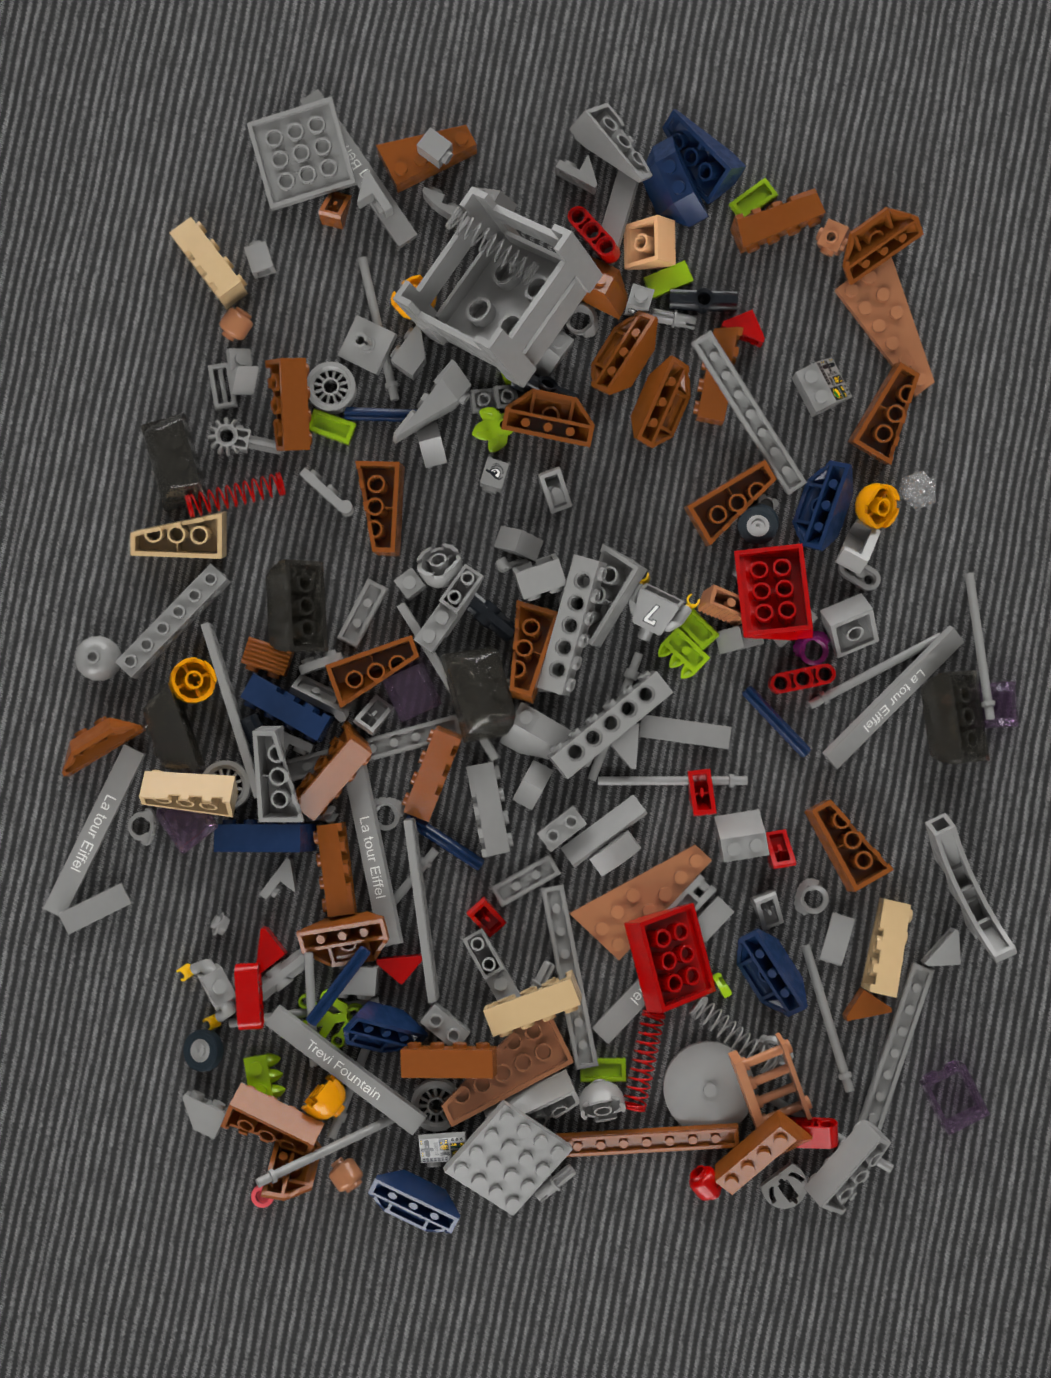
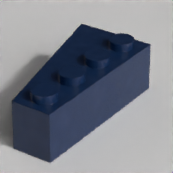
(287, 708)
(264, 837)

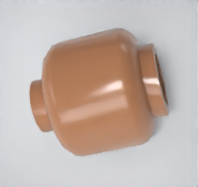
(236, 324)
(345, 1174)

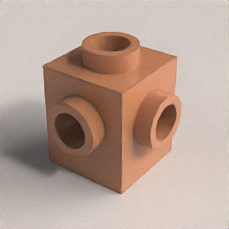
(830, 231)

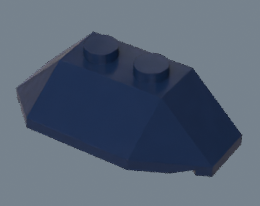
(672, 186)
(824, 505)
(771, 972)
(382, 1028)
(415, 1201)

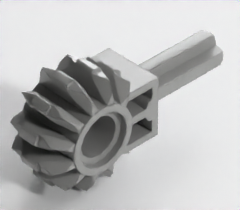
(242, 439)

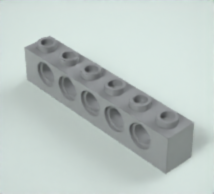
(173, 621)
(562, 633)
(657, 692)

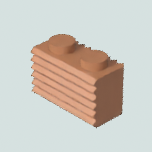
(721, 605)

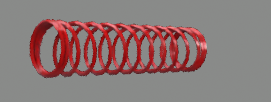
(278, 482)
(656, 1016)

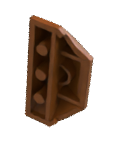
(878, 241)
(609, 293)
(624, 353)
(661, 403)
(549, 417)
(97, 742)
(339, 937)
(294, 1183)

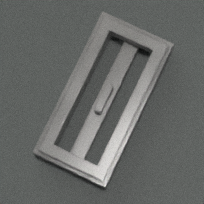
(225, 405)

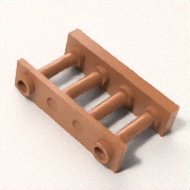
(749, 1083)

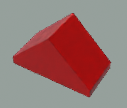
(751, 329)
(701, 792)
(780, 850)
(486, 916)
(269, 949)
(399, 966)

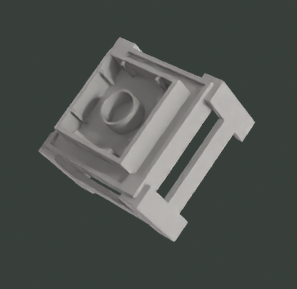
(491, 309)

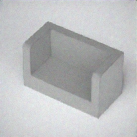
(857, 547)

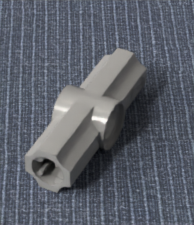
(282, 974)

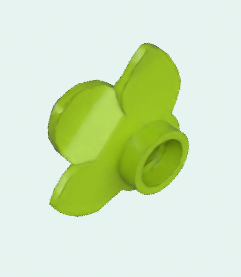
(490, 429)

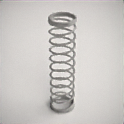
(534, 267)
(769, 1065)

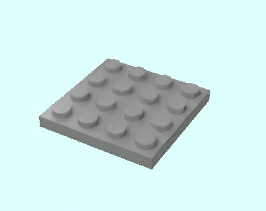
(301, 153)
(507, 1157)

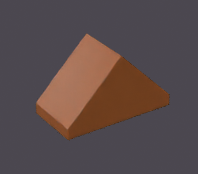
(335, 209)
(864, 1005)

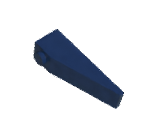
(708, 161)

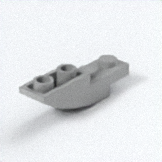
(450, 609)
(490, 965)

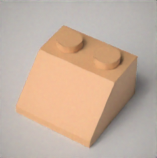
(650, 244)

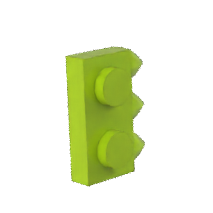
(683, 652)
(261, 1076)

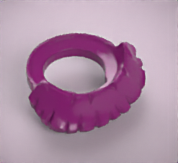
(820, 638)

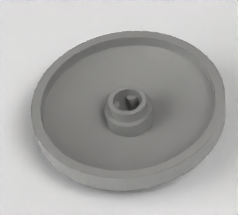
(703, 1086)

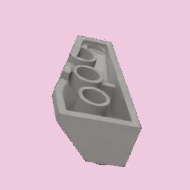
(602, 133)
(448, 391)
(536, 734)

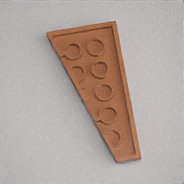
(884, 315)
(639, 897)
(521, 1061)

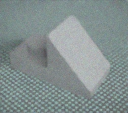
(582, 178)
(371, 191)
(241, 372)
(554, 490)
(733, 640)
(300, 745)
(285, 875)

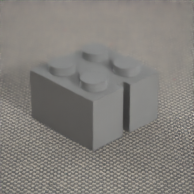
(540, 578)

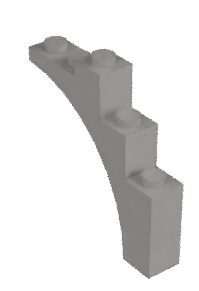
(965, 889)

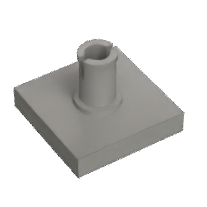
(367, 345)

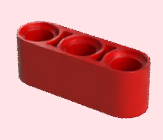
(589, 226)
(811, 673)
(249, 996)
(821, 1129)

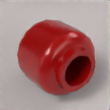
(703, 1183)

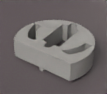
(784, 1173)

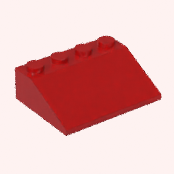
(774, 593)
(670, 958)

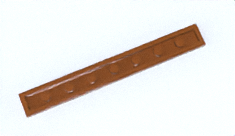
(652, 1139)

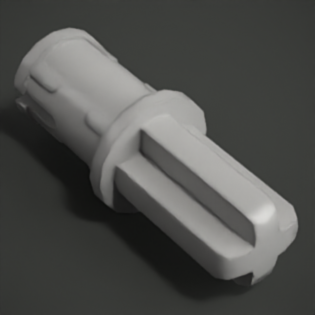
(675, 319)
(544, 974)
(554, 1183)

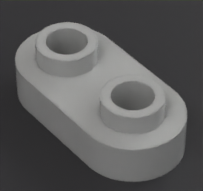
(858, 580)
(311, 665)

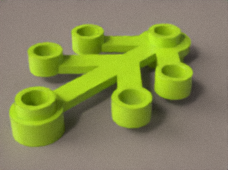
(330, 1019)

